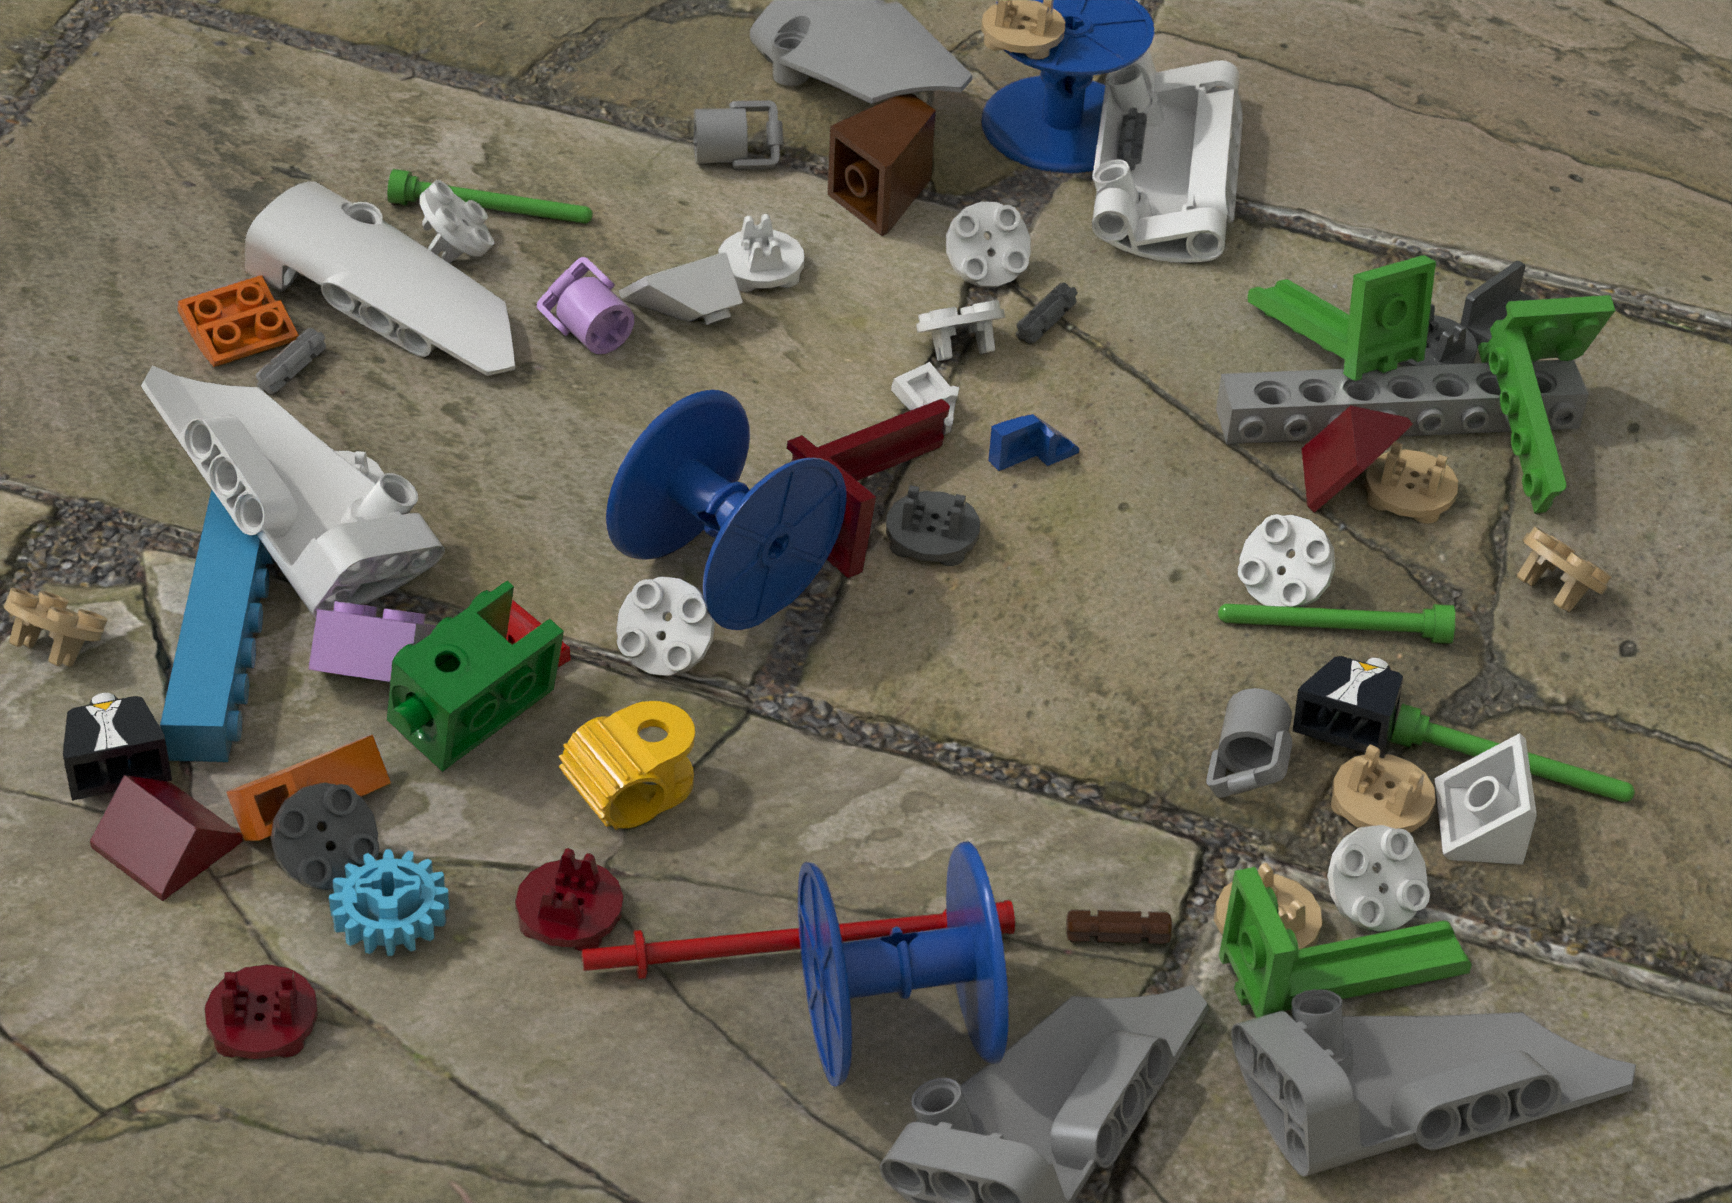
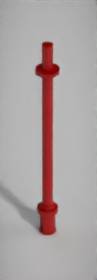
(644, 954)

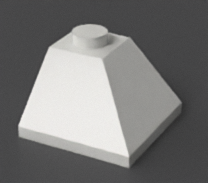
(689, 291)

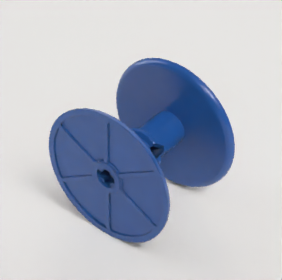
(1056, 116)
(686, 481)
(963, 955)

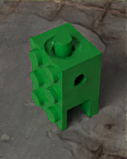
(469, 679)

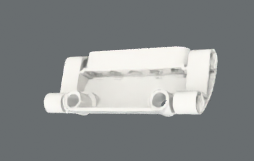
(1188, 174)

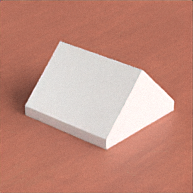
(1488, 806)

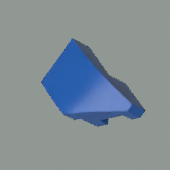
(1026, 438)

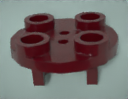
(563, 920)
(286, 1014)

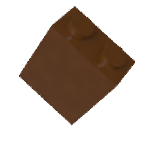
(882, 160)

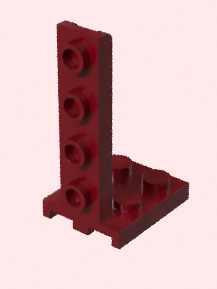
(867, 454)

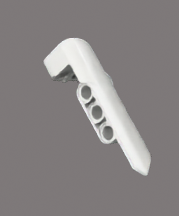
(378, 277)
(307, 504)

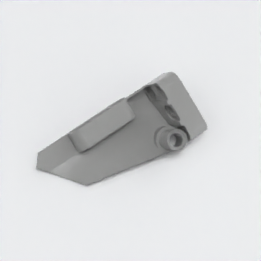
(856, 46)
(1378, 1083)
(1048, 1108)

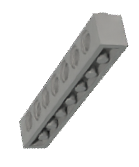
(1433, 397)

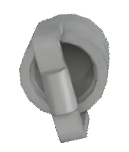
(723, 136)
(1252, 743)

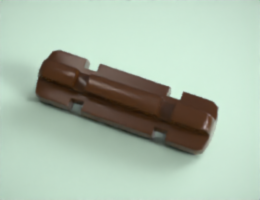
(1118, 926)

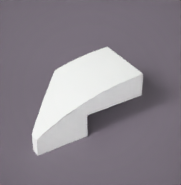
(923, 387)

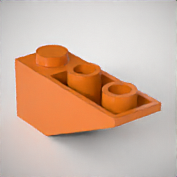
(353, 765)

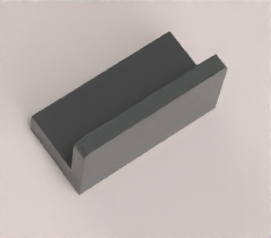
(1489, 301)

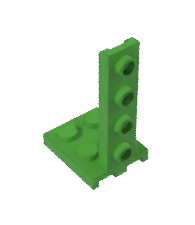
(1384, 321)
(1529, 333)
(1276, 970)

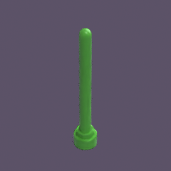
(405, 188)
(1431, 623)
(1416, 728)

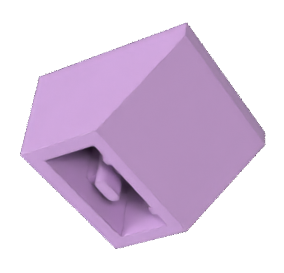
(361, 644)

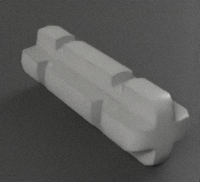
(290, 361)

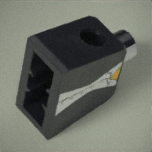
(1350, 704)
(112, 741)

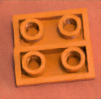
(236, 321)

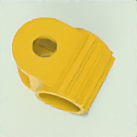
(611, 762)

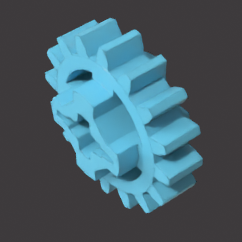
(389, 902)

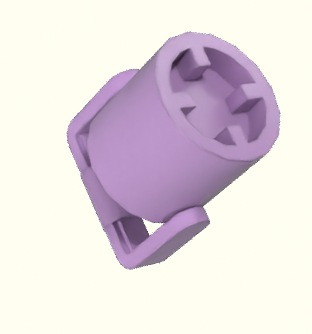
(588, 308)

